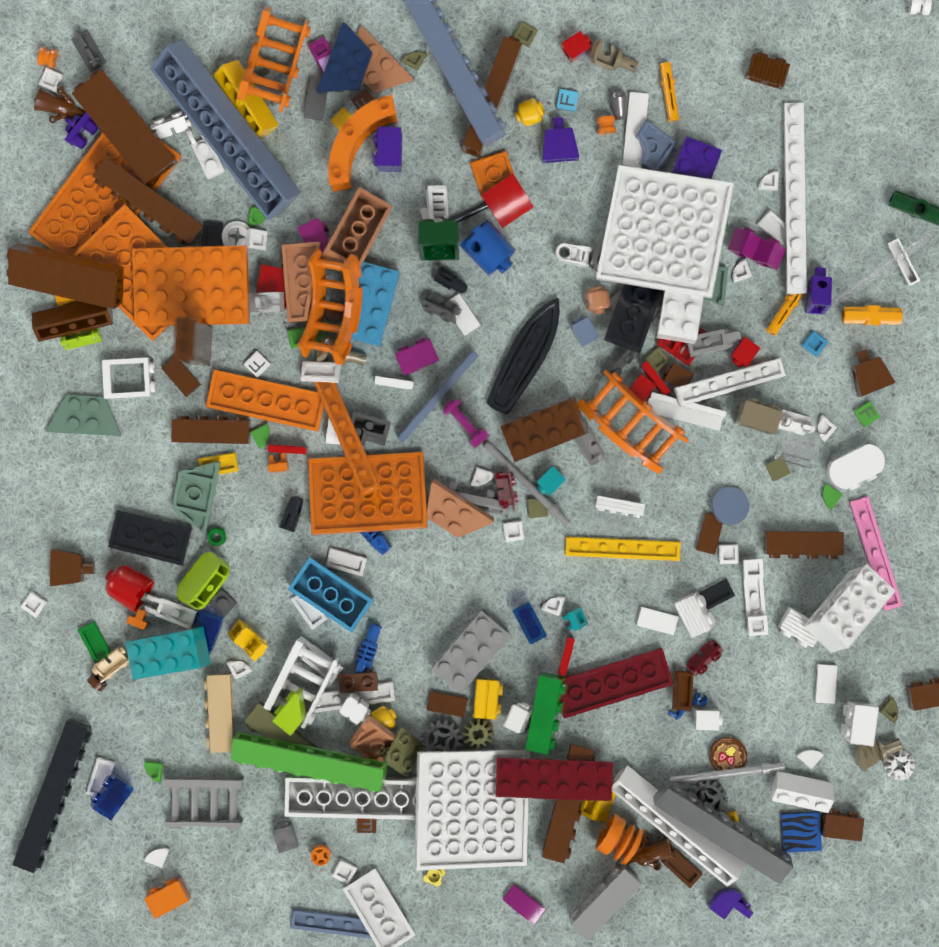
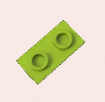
(81, 339)

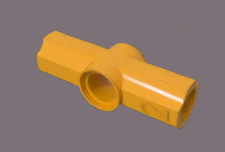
(872, 315)

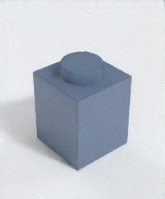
(584, 331)

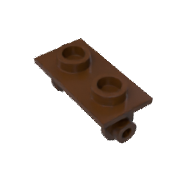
(358, 682)

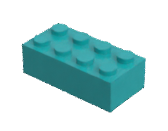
(168, 653)

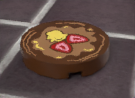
(727, 754)

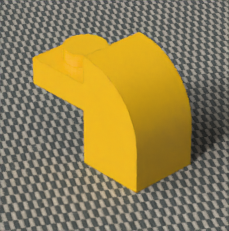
(248, 639)

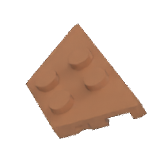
(383, 69)
(454, 512)
(371, 738)

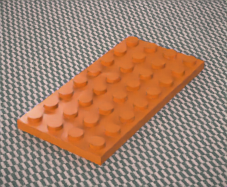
(83, 205)

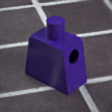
(559, 143)
(818, 295)

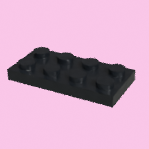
(632, 317)
(150, 537)

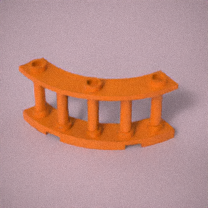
(256, 60)
(353, 134)
(351, 308)
(619, 436)

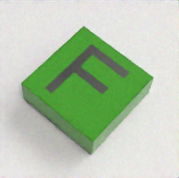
(866, 414)

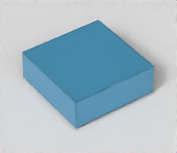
(814, 343)

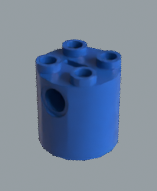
(489, 248)

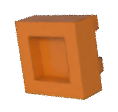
(280, 466)
(138, 620)

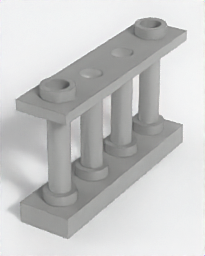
(213, 785)

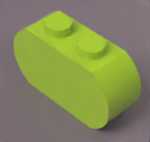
(203, 580)

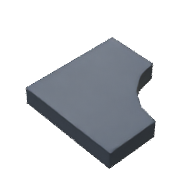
(655, 146)

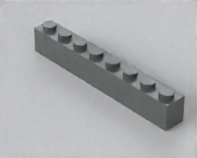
(723, 831)

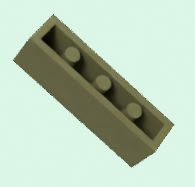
(262, 722)

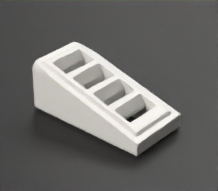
(437, 193)

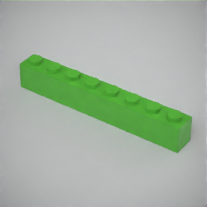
(309, 761)

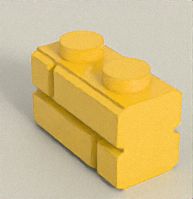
(486, 698)

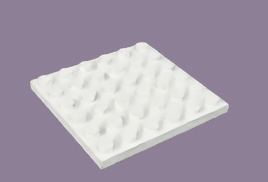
(665, 231)
(461, 817)

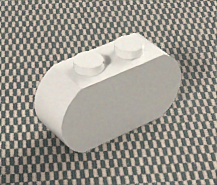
(855, 467)

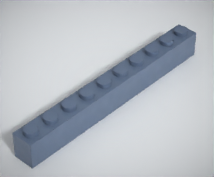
(456, 70)

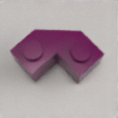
(748, 245)

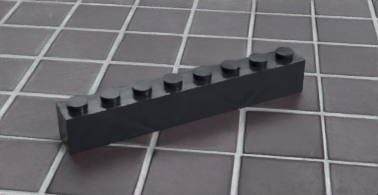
(51, 796)

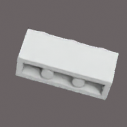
(803, 792)

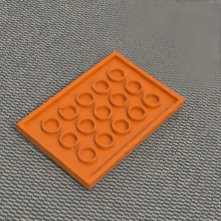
(114, 246)
(191, 284)
(341, 507)

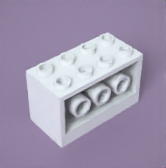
(849, 608)

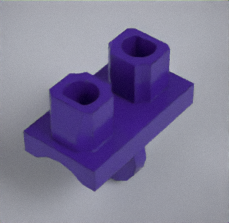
(77, 127)

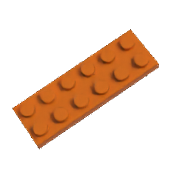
(265, 400)

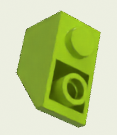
(292, 714)

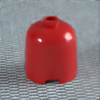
(128, 586)

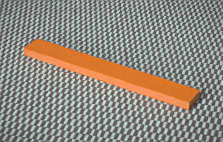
(348, 437)

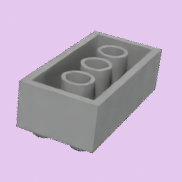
(471, 651)
(604, 900)

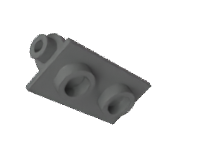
(88, 50)
(447, 313)
(623, 357)

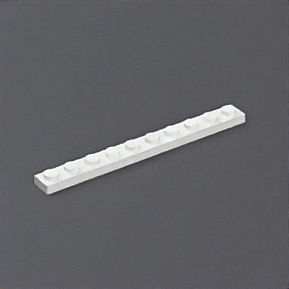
(795, 198)

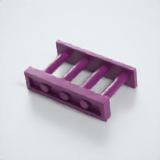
(476, 436)

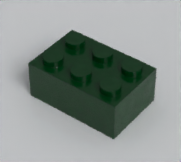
(438, 240)

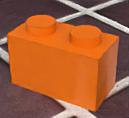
(167, 897)

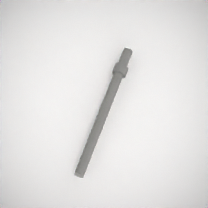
(554, 510)
(763, 768)

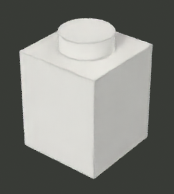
(707, 719)

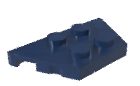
(346, 63)

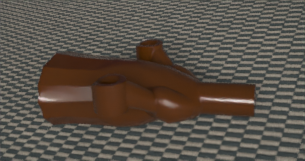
(64, 107)
(653, 852)

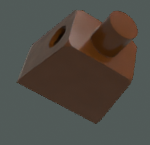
(870, 374)
(68, 567)

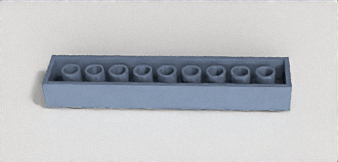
(225, 129)

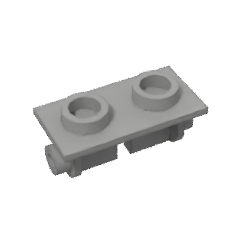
(592, 452)

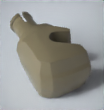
(611, 60)
(353, 356)
(868, 756)

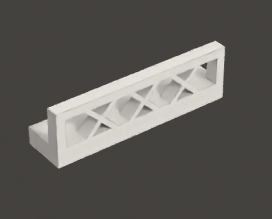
(689, 413)

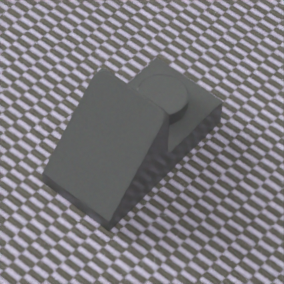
(222, 602)

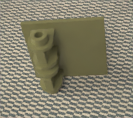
(402, 752)

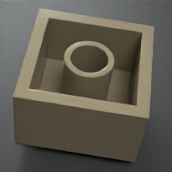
(758, 417)

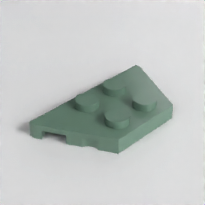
(84, 416)
(196, 494)

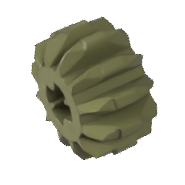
(480, 739)

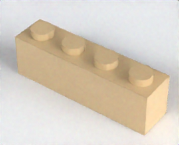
(220, 712)

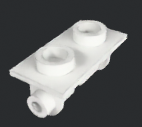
(177, 121)
(796, 423)

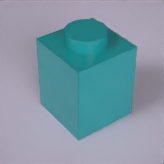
(550, 481)

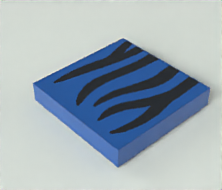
(801, 832)

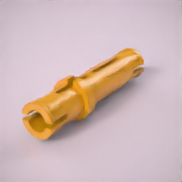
(669, 91)
(781, 316)

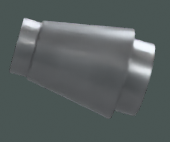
(619, 104)

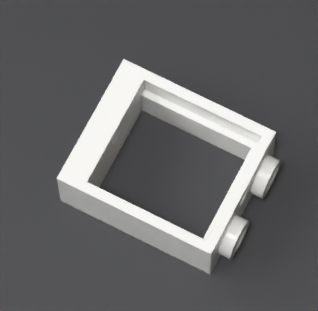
(108, 378)

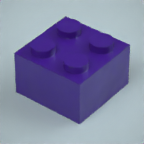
(389, 149)
(696, 159)

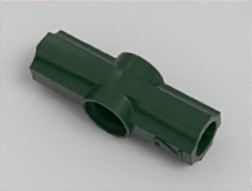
(907, 205)

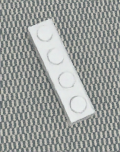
(905, 265)
(622, 506)

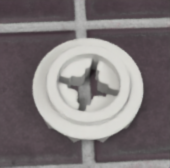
(231, 229)
(891, 763)

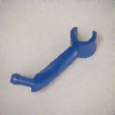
(703, 702)

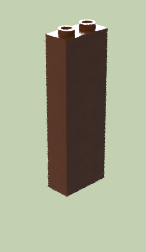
(496, 88)
(124, 127)
(65, 275)
(192, 341)

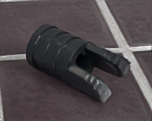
(455, 284)
(291, 514)

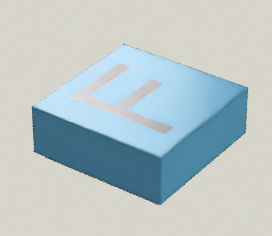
(567, 100)

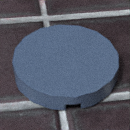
(730, 505)

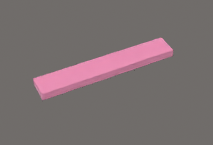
(874, 546)

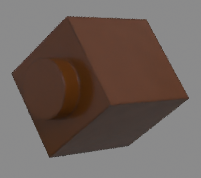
(677, 376)

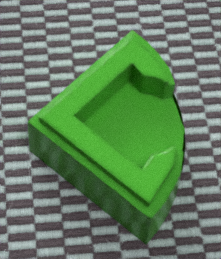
(255, 217)
(261, 435)
(830, 496)
(154, 770)

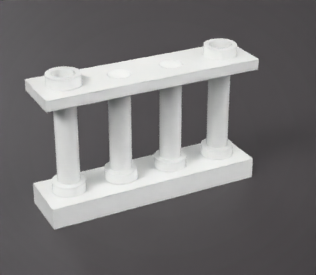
(292, 667)

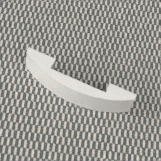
(754, 597)

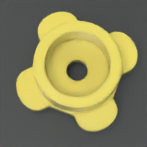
(434, 880)

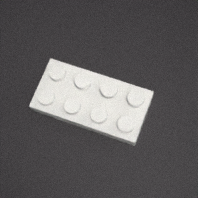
(378, 910)

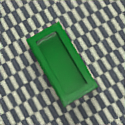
(94, 641)

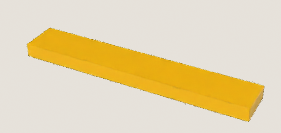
(622, 548)

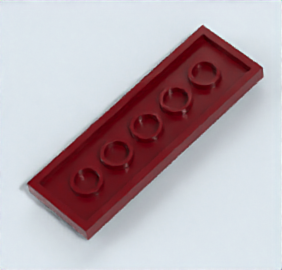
(616, 682)
(554, 779)

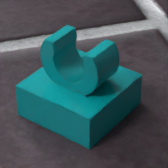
(576, 619)

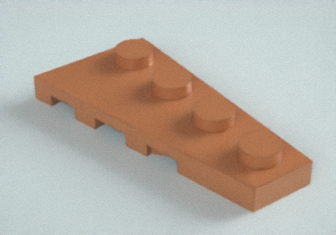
(298, 279)

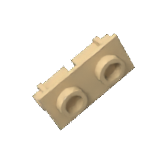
(106, 669)

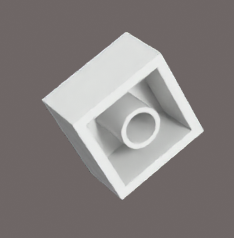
(859, 723)

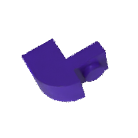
(727, 899)

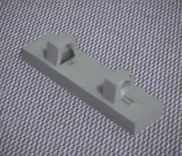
(266, 302)
(487, 504)

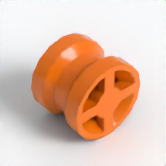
(47, 57)
(606, 125)
(318, 858)

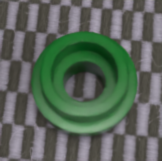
(210, 536)

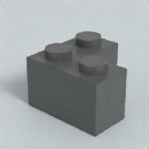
(371, 428)

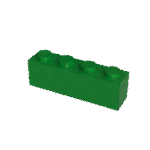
(545, 713)

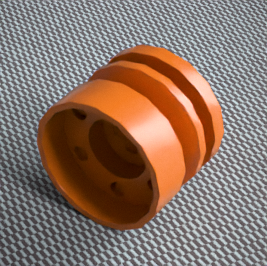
(622, 841)

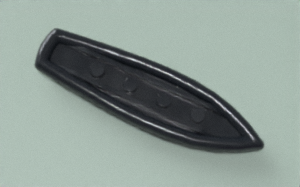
(525, 357)

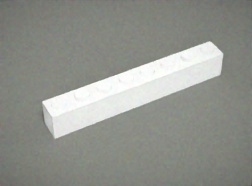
(639, 795)

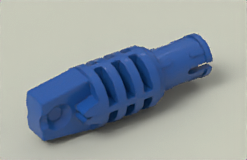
(377, 541)
(367, 649)

